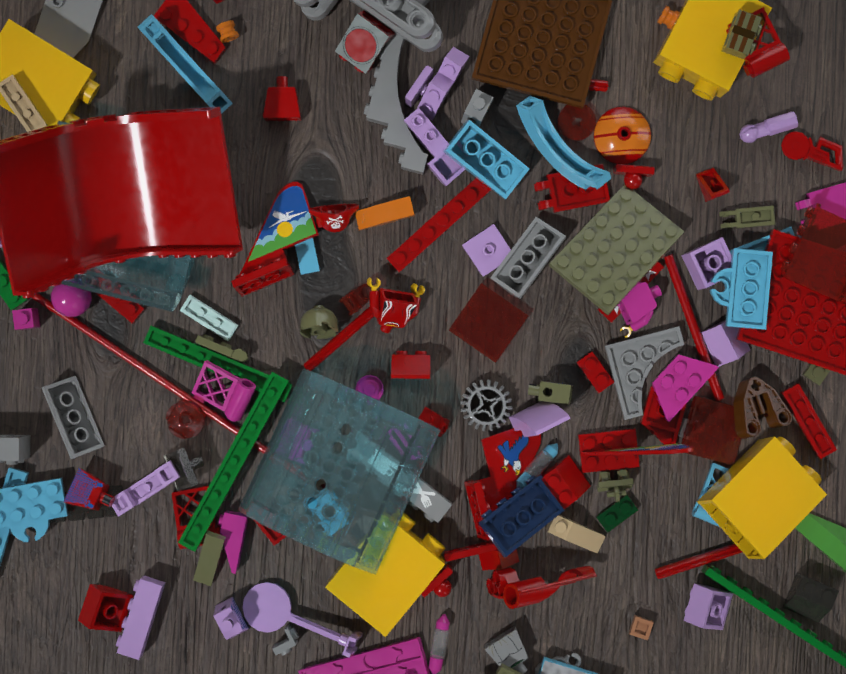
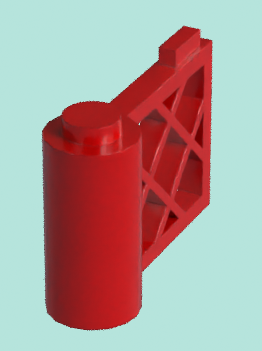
(768, 56)
(180, 529)

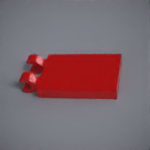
(569, 196)

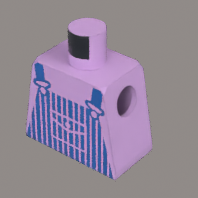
(230, 619)

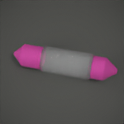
(439, 644)

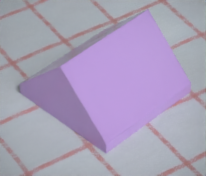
(722, 343)

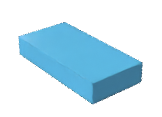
(307, 257)

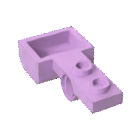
(441, 165)

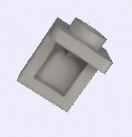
(286, 645)

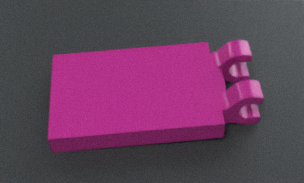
(831, 199)

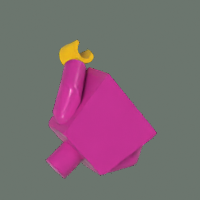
(639, 306)

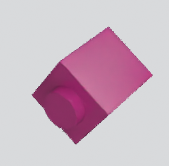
(26, 319)

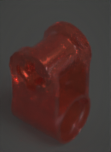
(356, 298)

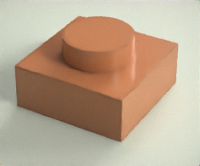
(641, 627)

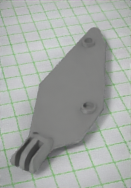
(68, 23)

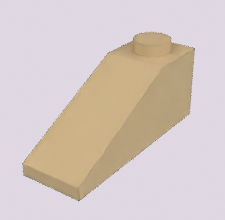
(575, 533)

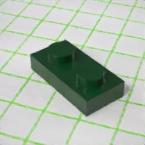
(616, 513)

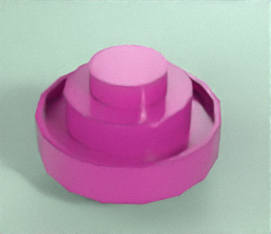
(370, 386)

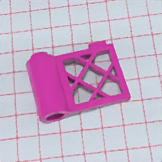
(235, 400)

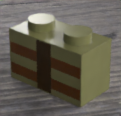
(742, 34)

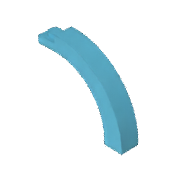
(184, 64)
(555, 149)

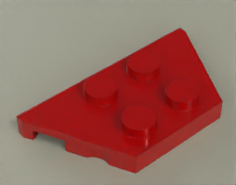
(654, 420)

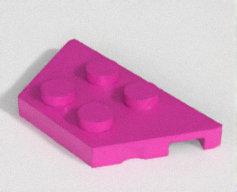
(680, 382)

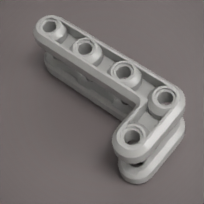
(402, 16)

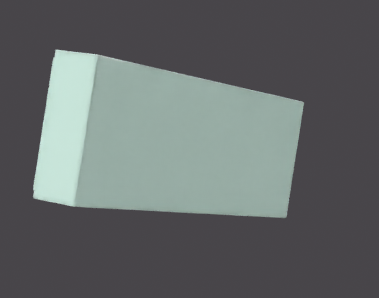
(209, 317)

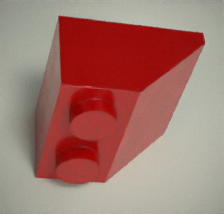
(410, 366)
(565, 481)
(104, 608)

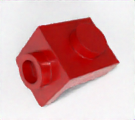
(435, 420)

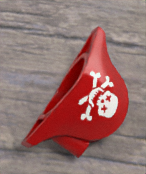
(333, 217)

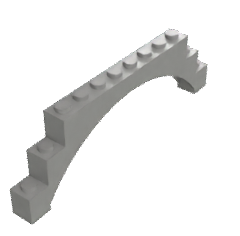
(386, 107)

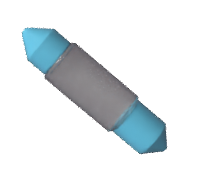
(538, 464)

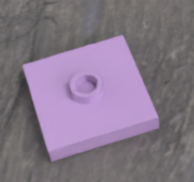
(419, 86)
(487, 250)

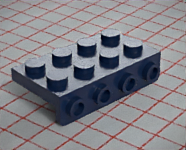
(520, 515)

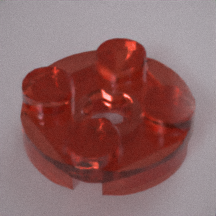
(576, 133)
(175, 421)

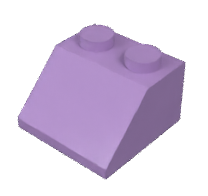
(707, 261)
(708, 607)

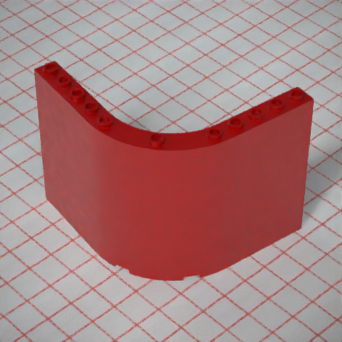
(115, 194)

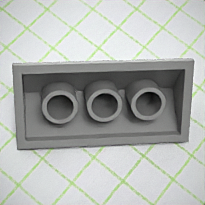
(528, 257)
(73, 417)

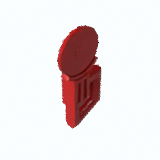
(797, 146)

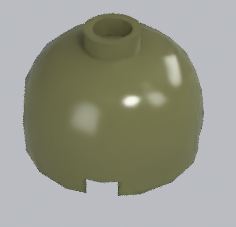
(319, 322)

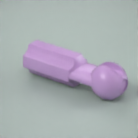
(771, 126)

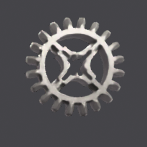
(494, 420)

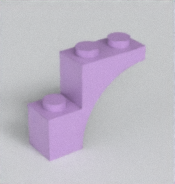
(442, 82)

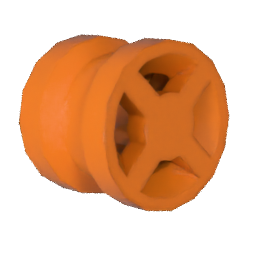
(668, 17)
(227, 31)

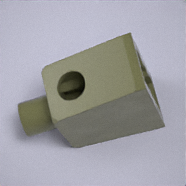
(560, 392)

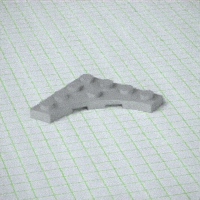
(633, 360)

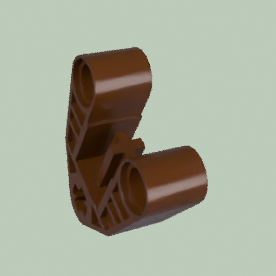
(758, 398)

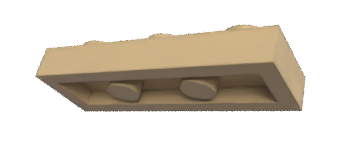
(21, 104)

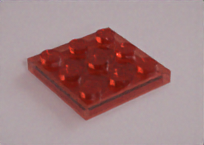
(488, 323)
(712, 431)

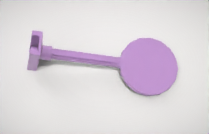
(269, 608)

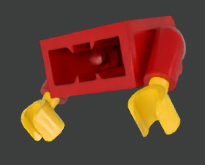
(394, 307)

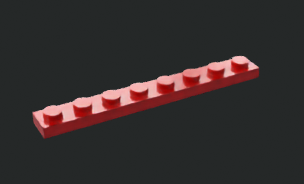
(438, 224)

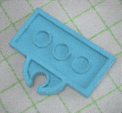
(745, 288)
(32, 507)

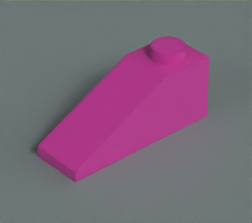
(234, 528)

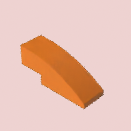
(384, 213)

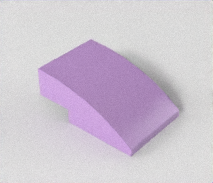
(538, 418)

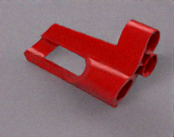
(526, 592)

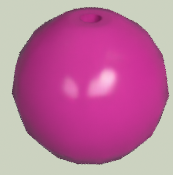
(70, 300)

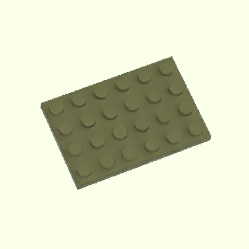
(616, 249)

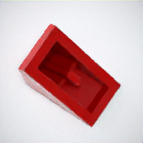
(711, 184)
(495, 561)

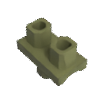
(615, 486)

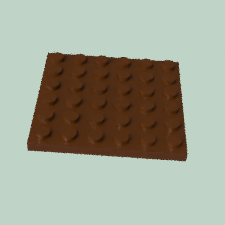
(543, 47)

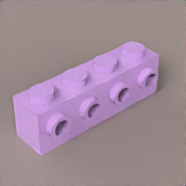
(140, 618)

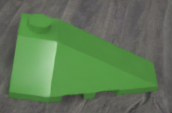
(826, 537)

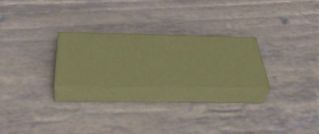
(209, 558)

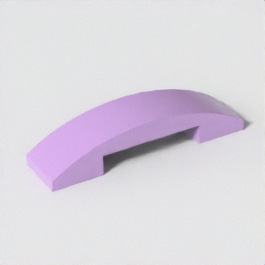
(145, 488)

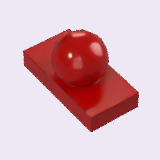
(633, 174)
(440, 585)

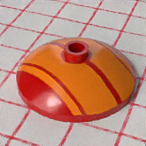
(612, 144)

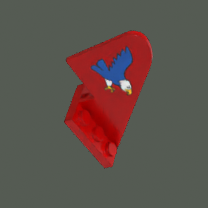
(506, 459)

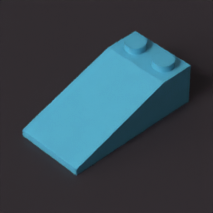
(486, 159)

